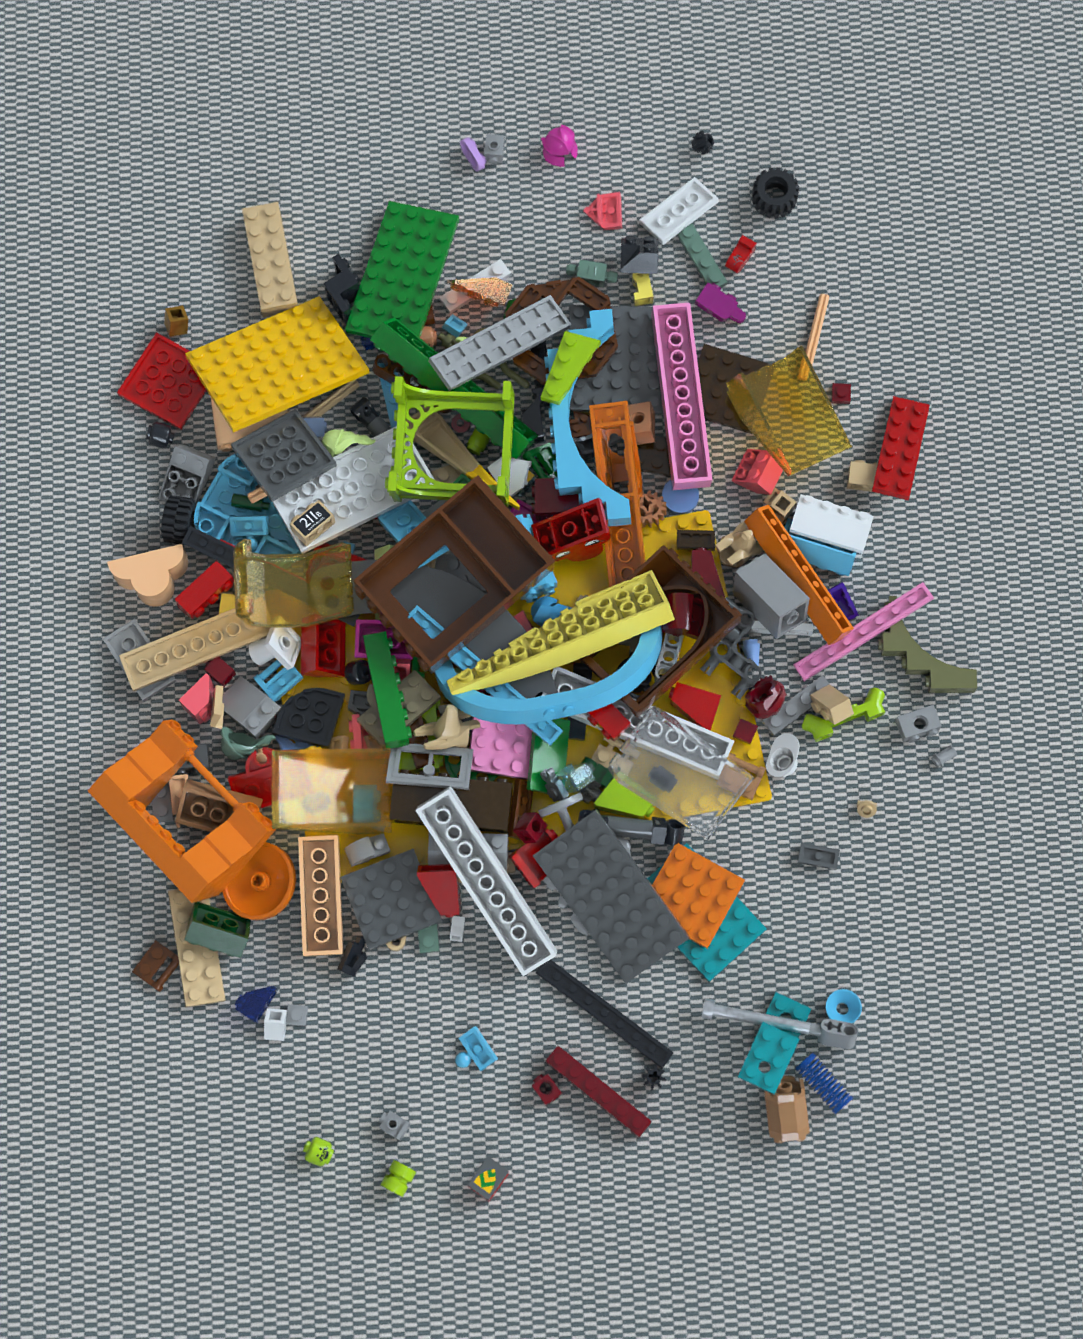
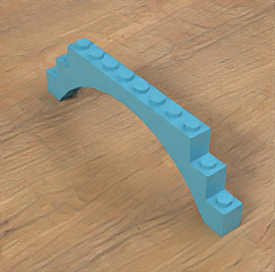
(572, 471)

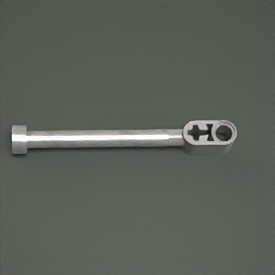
(829, 1033)

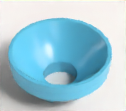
(847, 997)

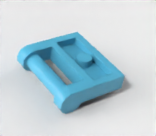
(280, 683)

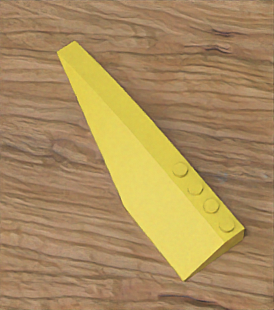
(578, 632)

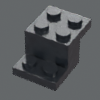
(342, 288)

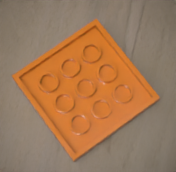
(697, 892)

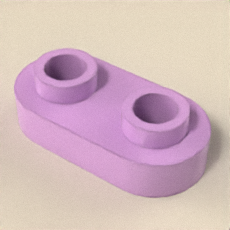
(472, 154)

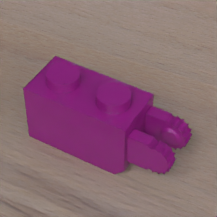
(719, 304)

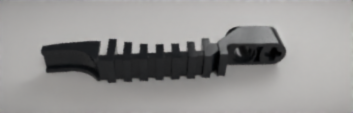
(532, 415)

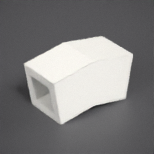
(457, 928)

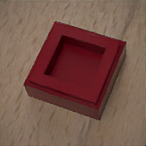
(745, 731)

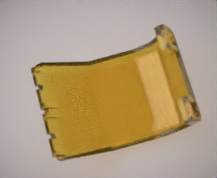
(292, 587)

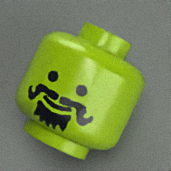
(318, 1151)

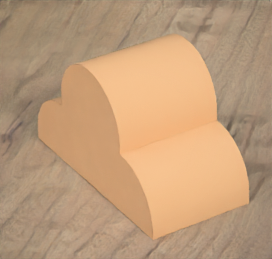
(151, 573)

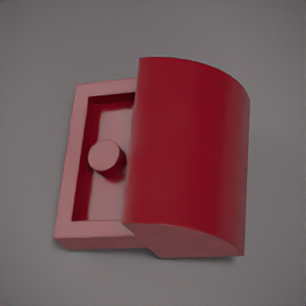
(688, 615)

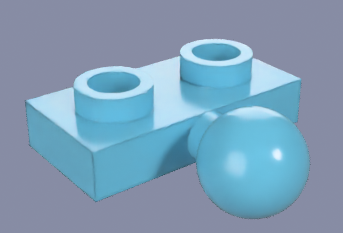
(248, 527)
(477, 1049)

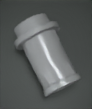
(942, 757)

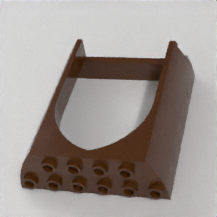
(719, 621)

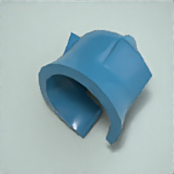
(546, 608)

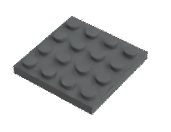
(283, 455)
(390, 899)

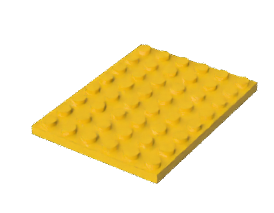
(276, 363)

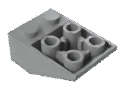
(186, 473)

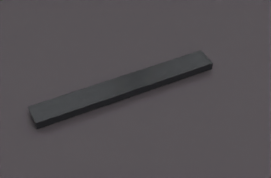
(605, 1013)

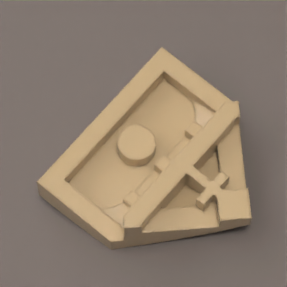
(217, 709)

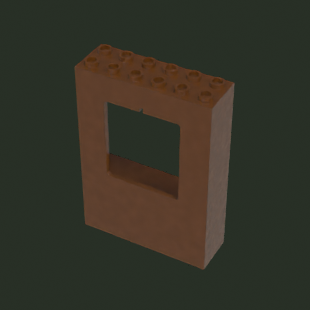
(486, 542)

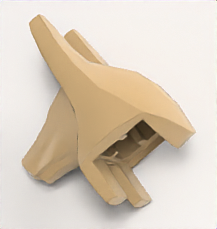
(738, 547)
(448, 730)

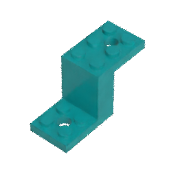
(773, 1045)

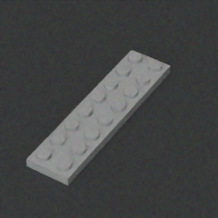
(499, 343)

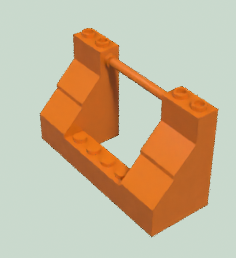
(137, 779)

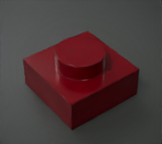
(841, 393)

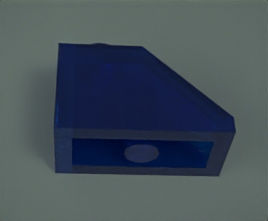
(255, 1002)

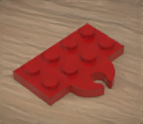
(256, 779)

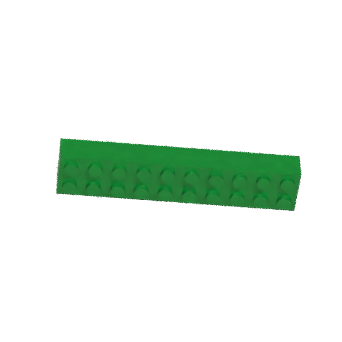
(414, 356)

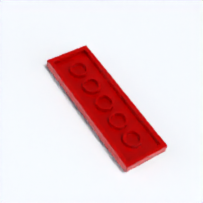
(900, 448)

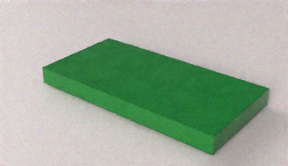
(545, 756)

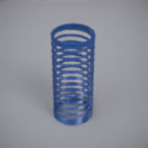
(804, 1065)

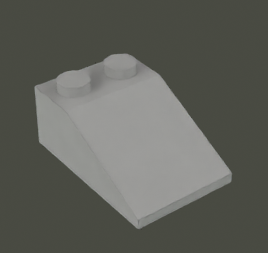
(250, 708)

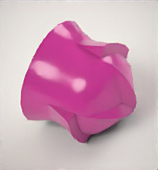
(558, 143)

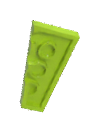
(568, 365)

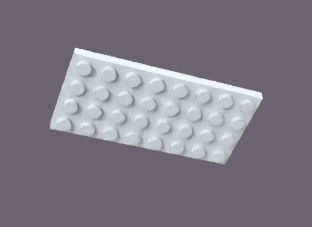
(351, 490)

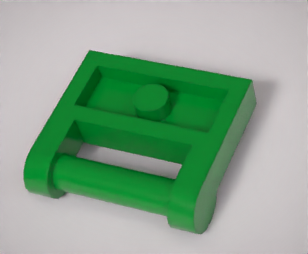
(545, 456)

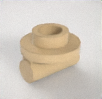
(866, 808)

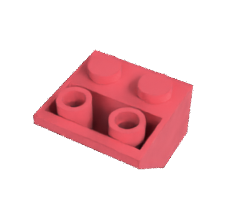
(757, 472)

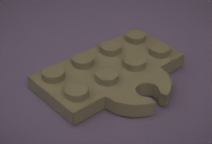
(417, 700)

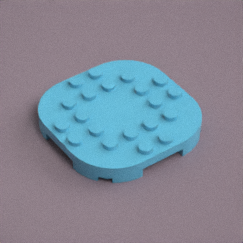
(215, 509)

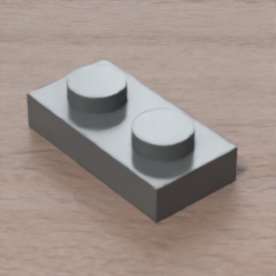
(818, 856)

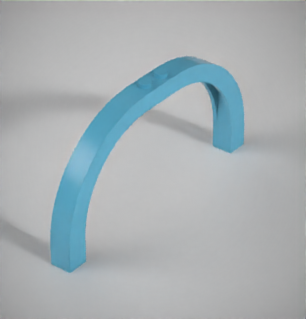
(563, 703)

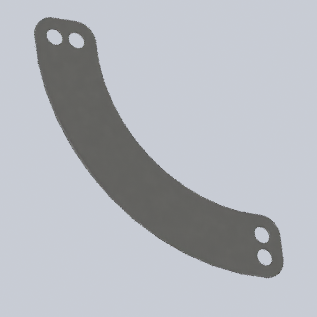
(445, 600)

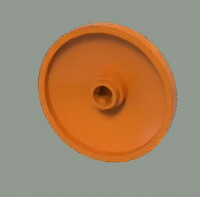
(262, 884)

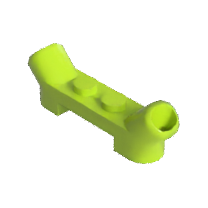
(871, 709)

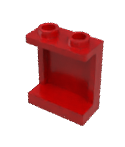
(526, 863)

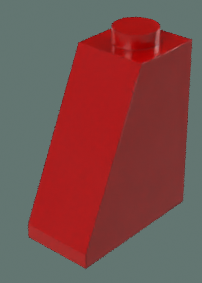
(695, 704)
(442, 887)

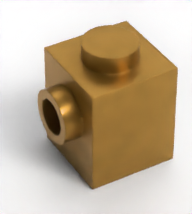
(176, 321)

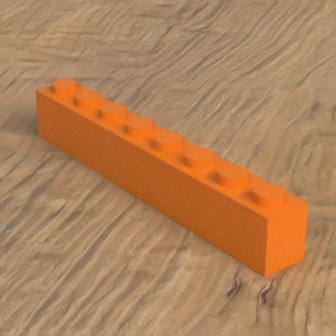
(787, 556)

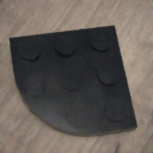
(310, 716)

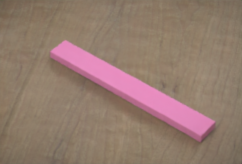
(864, 631)

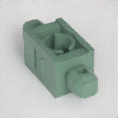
(592, 272)

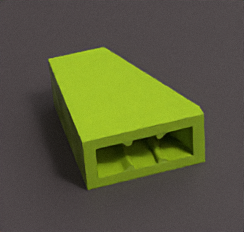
(623, 802)

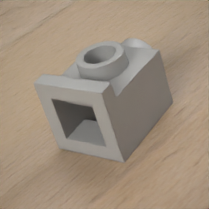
(400, 1129)

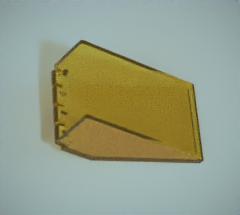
(789, 412)
(316, 789)

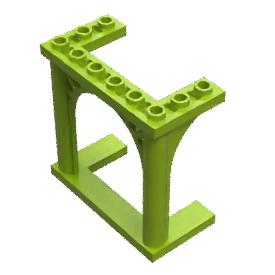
(414, 397)

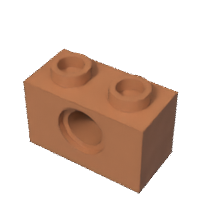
(644, 422)

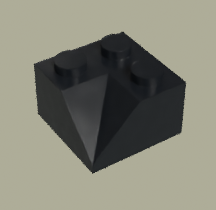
(639, 255)

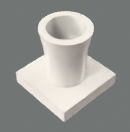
(279, 644)

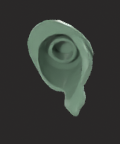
(240, 745)

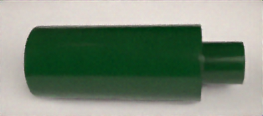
(243, 502)

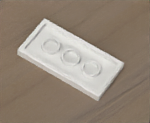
(678, 210)

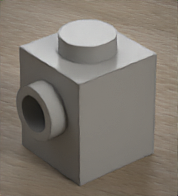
(494, 148)

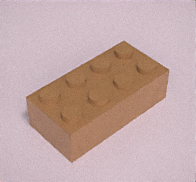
(205, 808)

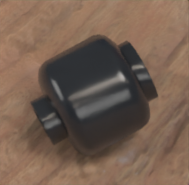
(159, 435)
(357, 672)

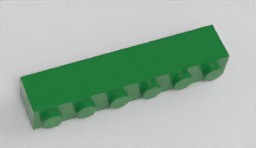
(386, 690)

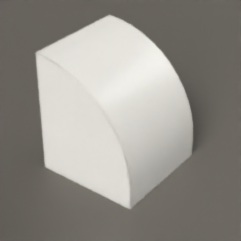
(275, 1024)

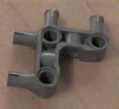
(733, 658)

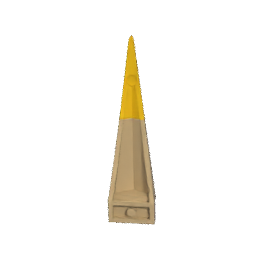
(441, 441)

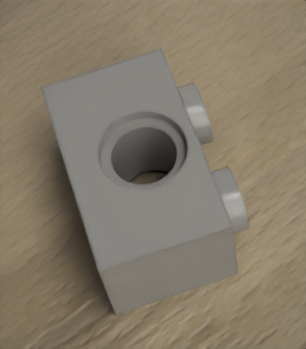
(927, 716)

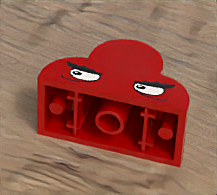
(574, 533)

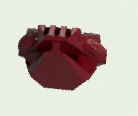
(771, 701)

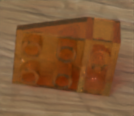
(490, 289)

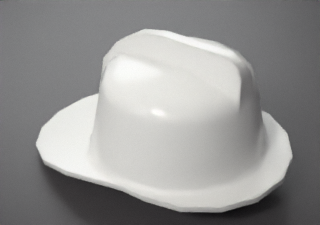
(783, 756)

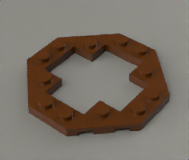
(559, 290)

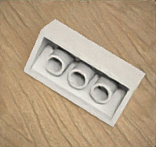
(831, 523)

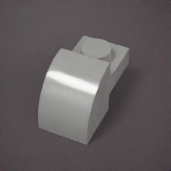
(366, 849)

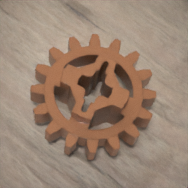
(652, 509)

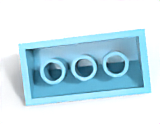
(822, 554)

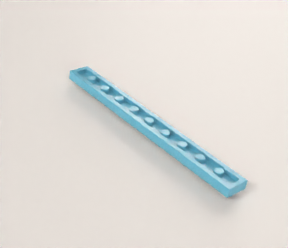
(464, 659)

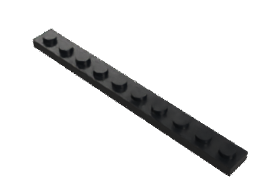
(224, 553)

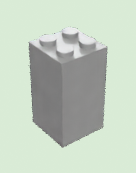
(770, 596)

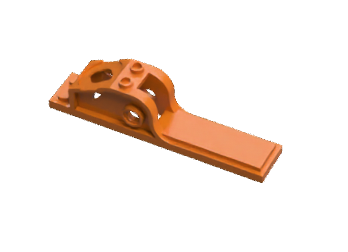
(626, 545)

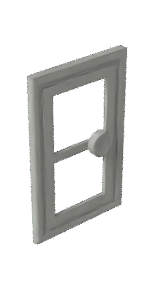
(427, 779)

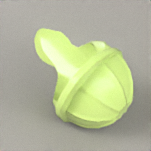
(338, 440)

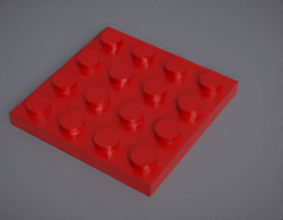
(164, 382)

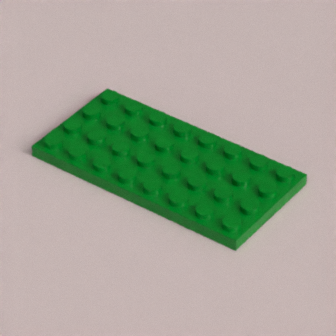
(403, 269)

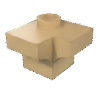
(781, 504)

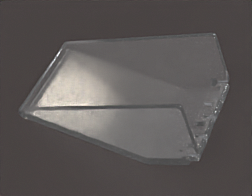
(679, 772)

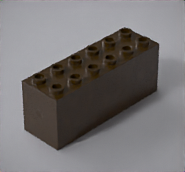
(485, 802)

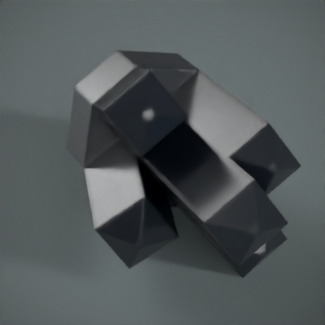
(353, 957)

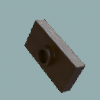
(695, 539)

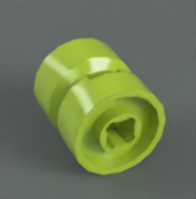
(398, 1178)

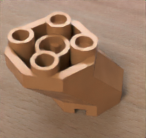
(787, 1111)

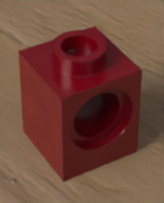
(219, 671)
(530, 827)
(546, 1098)

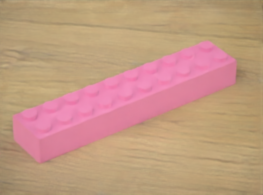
(681, 396)

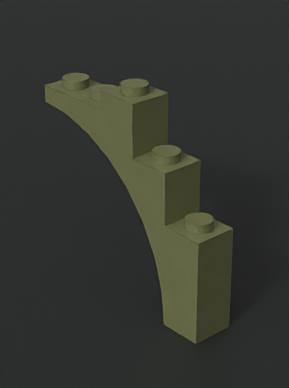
(941, 676)

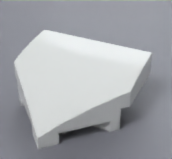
(518, 473)

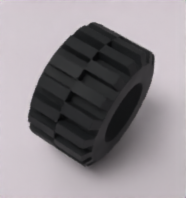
(780, 180)
(177, 518)

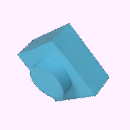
(454, 325)

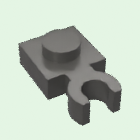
(554, 786)

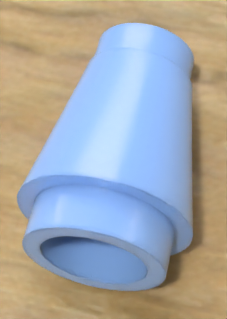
(751, 649)

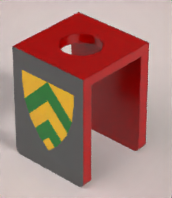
(488, 1178)

